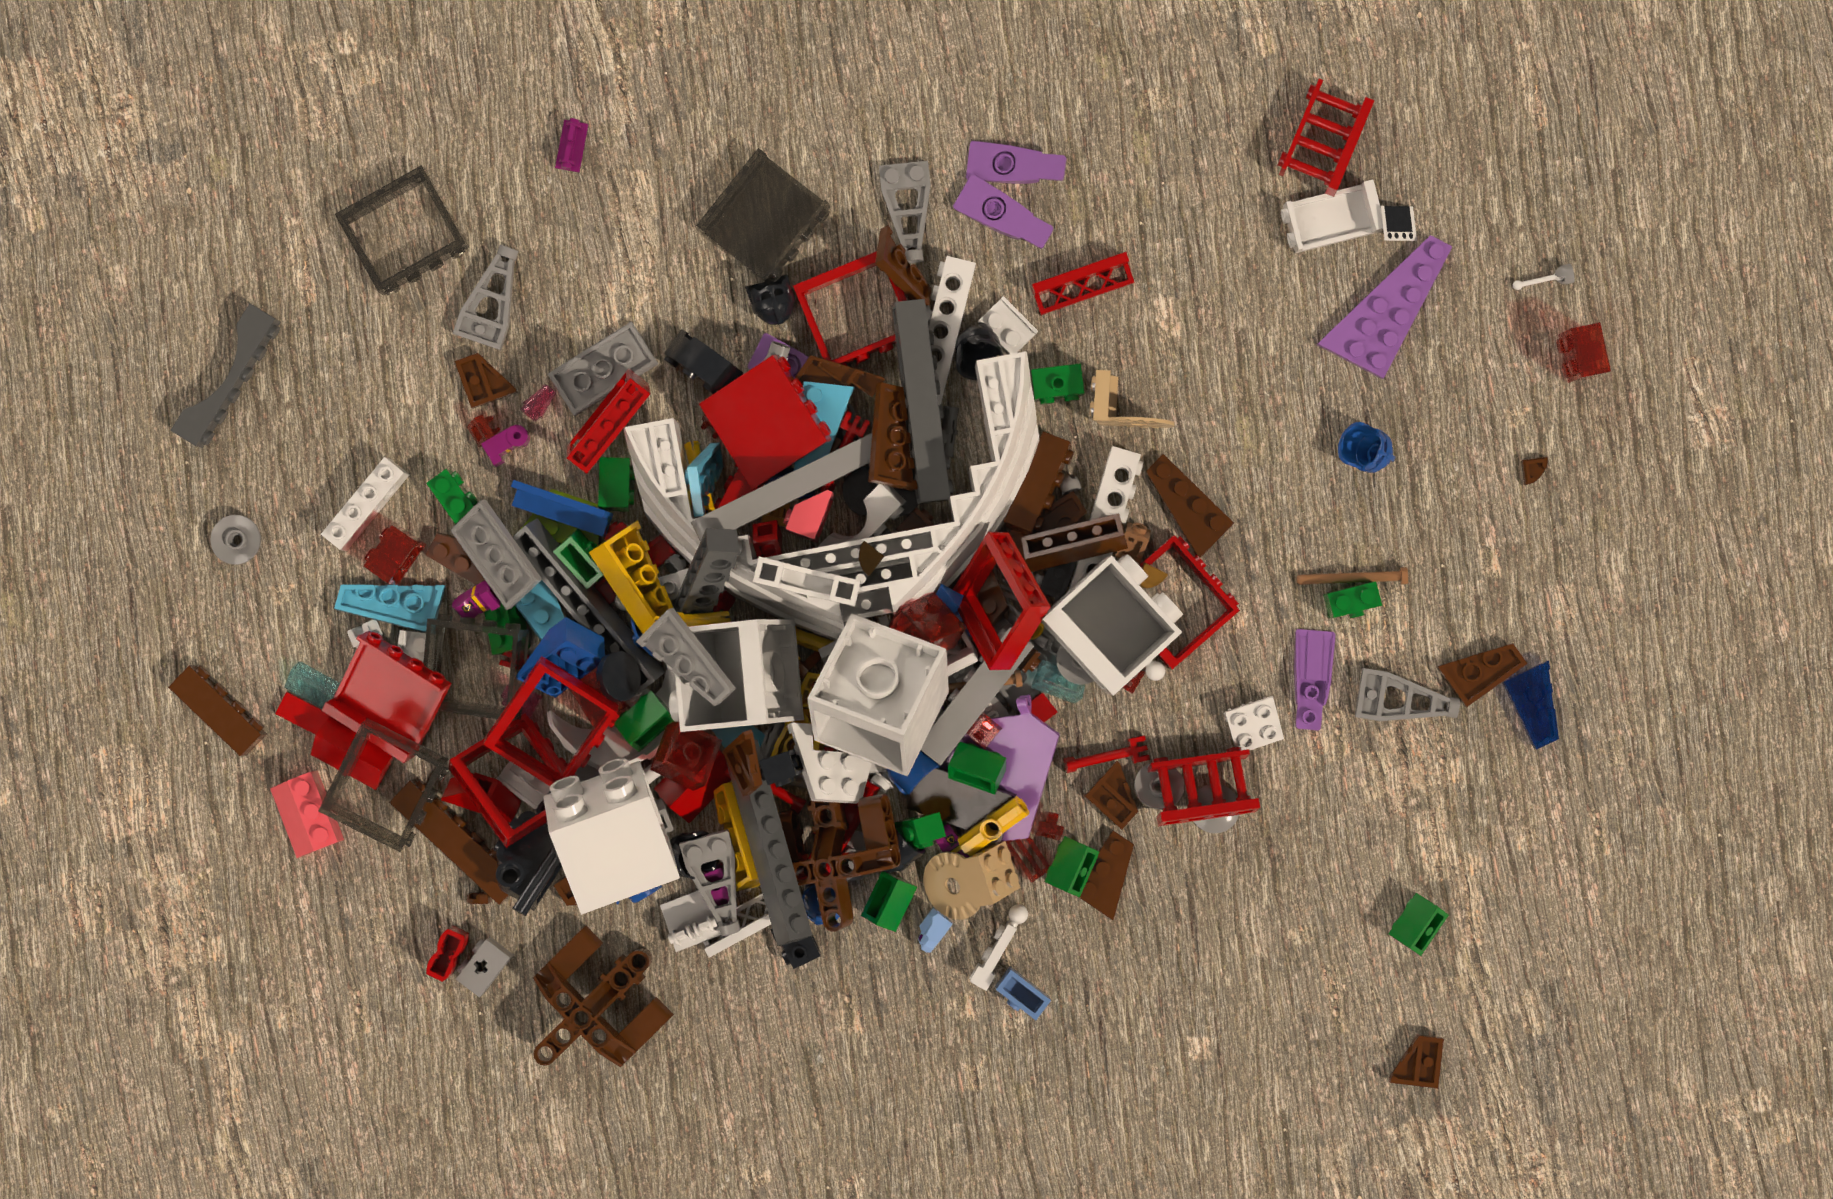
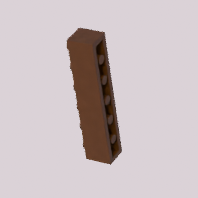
(453, 838)

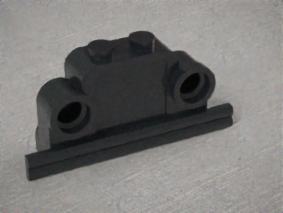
(527, 865)

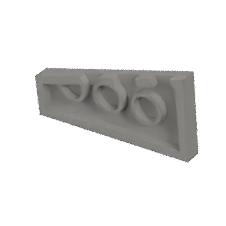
(681, 650)

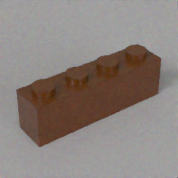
(1038, 486)
(1074, 542)
(217, 710)

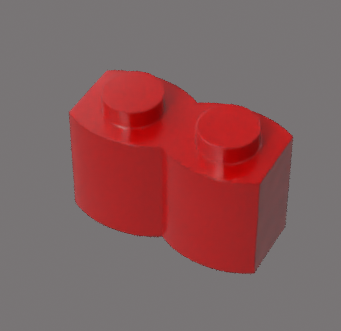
(446, 959)

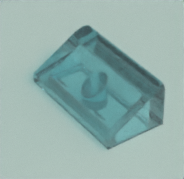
(1050, 681)
(311, 684)

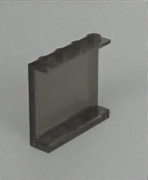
(763, 217)

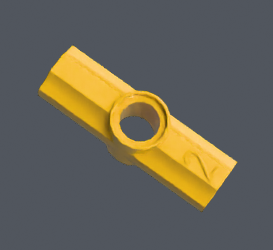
(1004, 818)

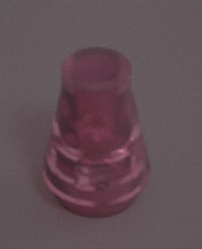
(538, 403)

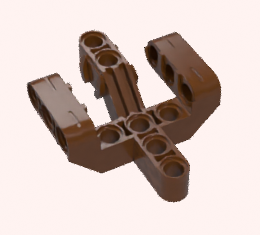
(880, 854)
(553, 981)

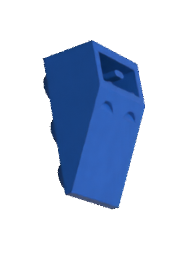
(568, 647)

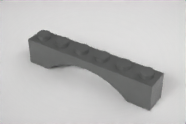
(254, 333)

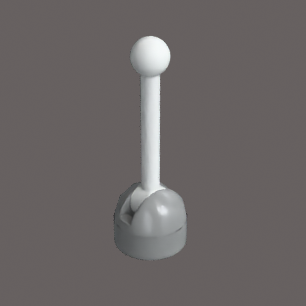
(1563, 275)

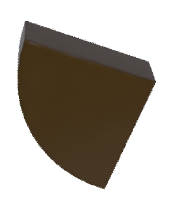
(869, 558)

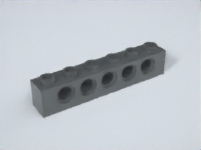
(708, 571)

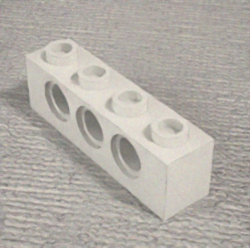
(365, 504)

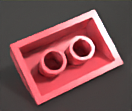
(809, 516)
(298, 807)

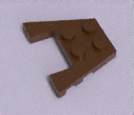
(828, 372)

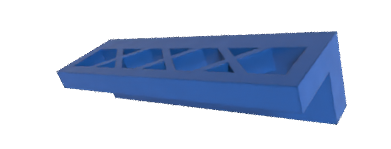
(561, 509)

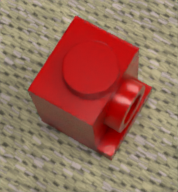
(767, 539)

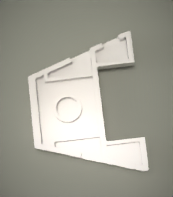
(829, 774)

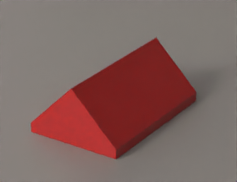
(332, 745)
(689, 802)

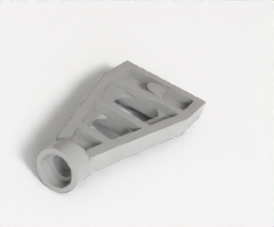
(904, 177)
(481, 330)
(1372, 693)
(707, 849)

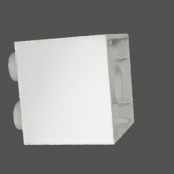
(1113, 623)
(759, 662)
(879, 694)
(609, 835)

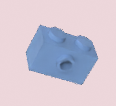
(1022, 993)

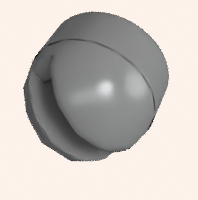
(1069, 484)
(675, 564)

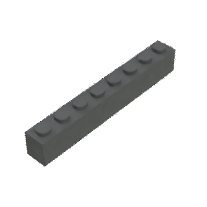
(921, 400)
(584, 604)
(772, 862)

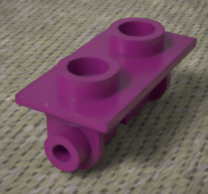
(571, 145)

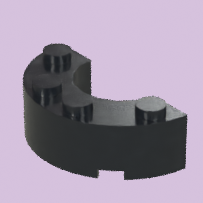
(701, 362)

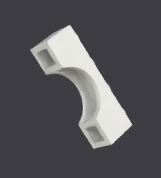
(880, 506)
(806, 581)

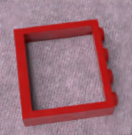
(831, 277)
(608, 420)
(1000, 549)
(1197, 565)
(526, 762)
(478, 796)

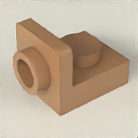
(1137, 538)

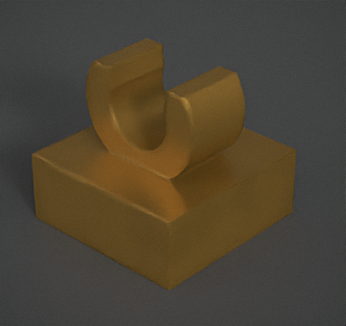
(777, 514)

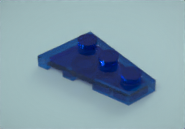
(1533, 703)

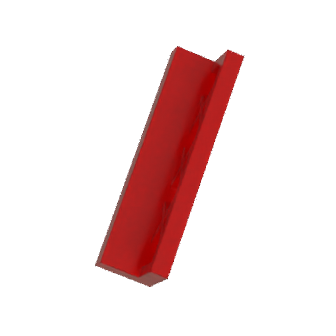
(1080, 274)

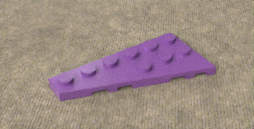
(1383, 318)

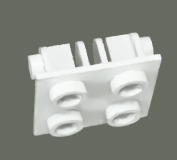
(1254, 724)
(689, 921)

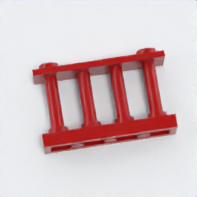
(1349, 134)
(1194, 809)

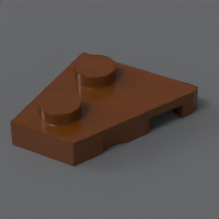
(482, 381)
(992, 599)

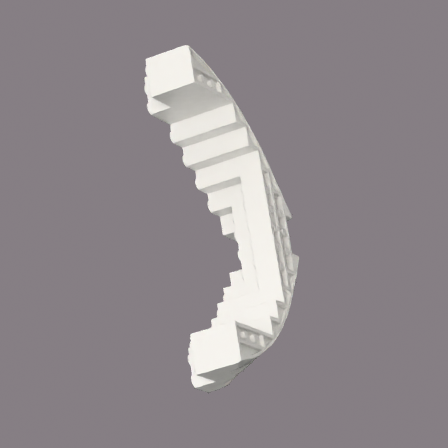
(914, 559)

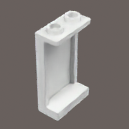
(1334, 219)

